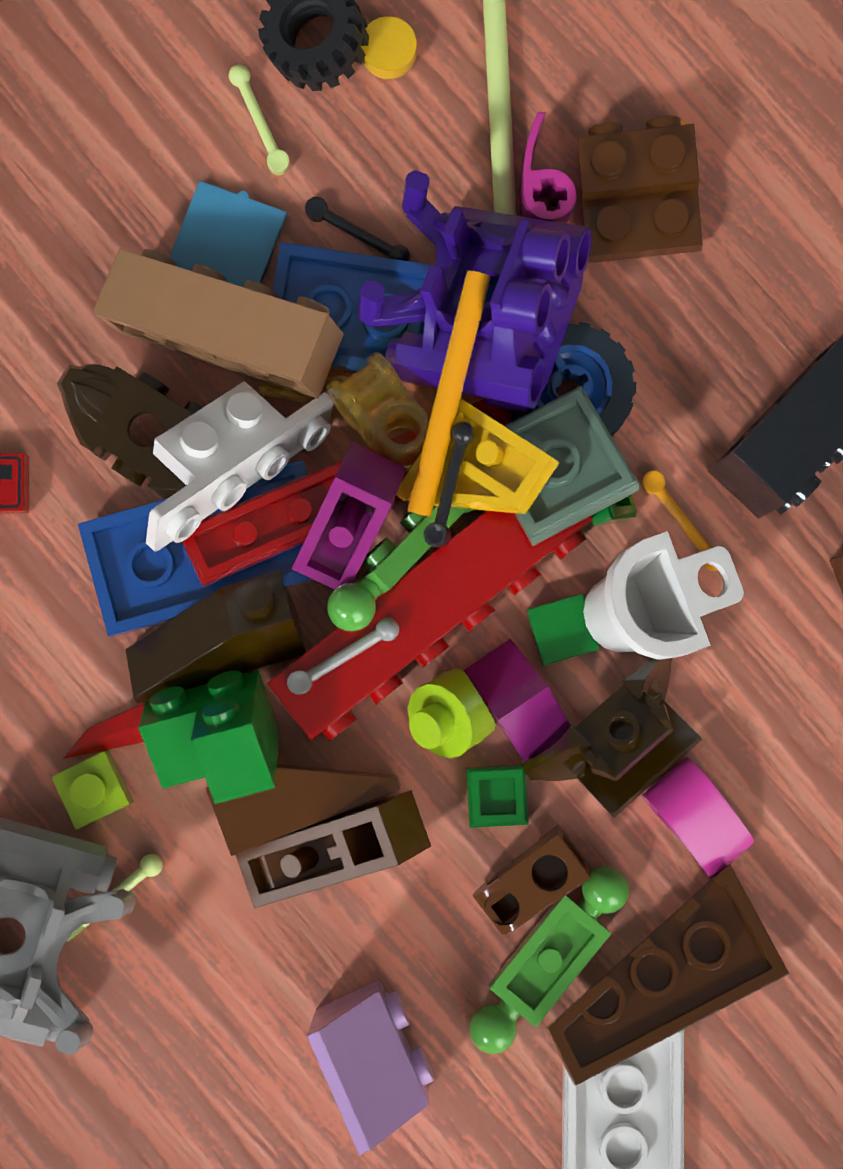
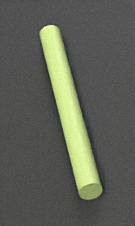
(499, 107)

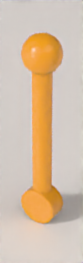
(653, 484)

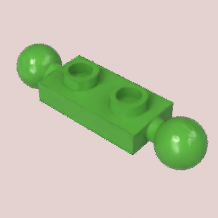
(353, 604)
(548, 960)

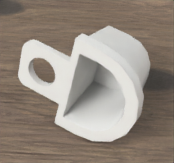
(655, 600)

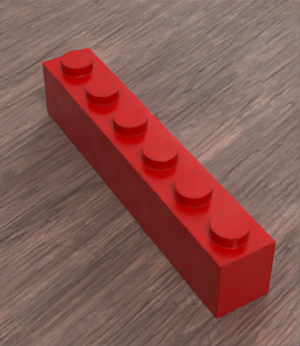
(427, 605)

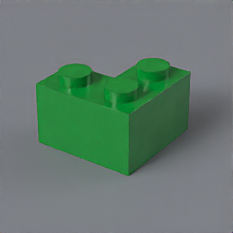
(215, 734)

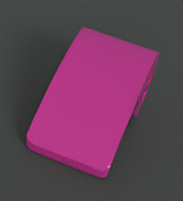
(544, 183)
(698, 816)

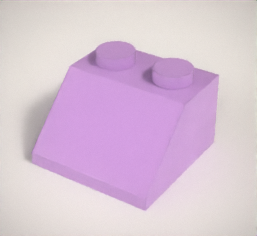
(370, 1063)

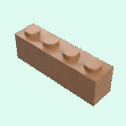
(220, 321)

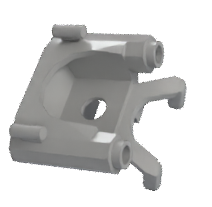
(34, 885)

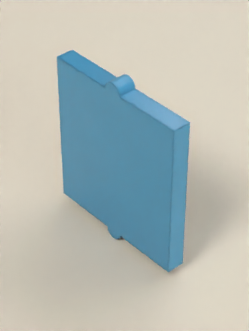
(228, 234)

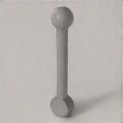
(301, 681)

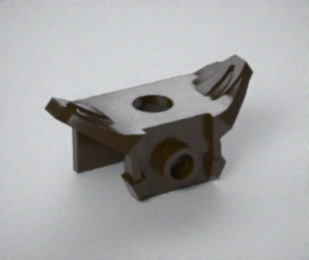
(101, 409)
(622, 742)

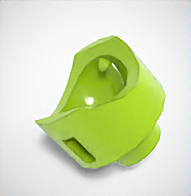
(449, 715)

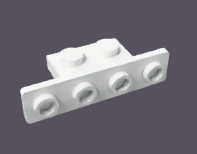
(226, 452)

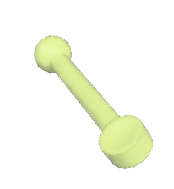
(277, 160)
(149, 866)

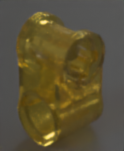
(378, 402)

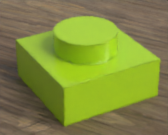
(92, 789)

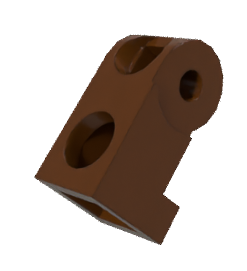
(533, 881)

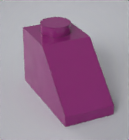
(349, 517)

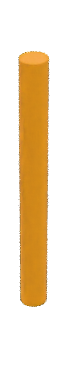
(449, 393)

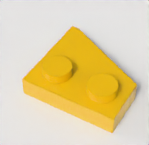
(497, 468)

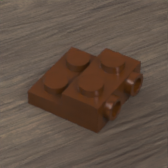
(640, 189)

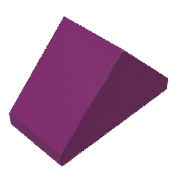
(518, 700)

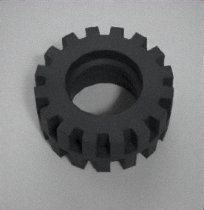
(323, 61)

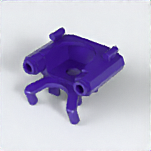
(521, 326)

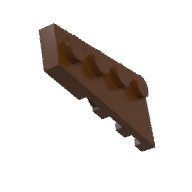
(677, 976)

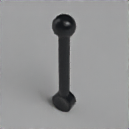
(317, 211)
(437, 533)

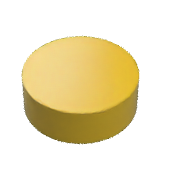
(390, 47)

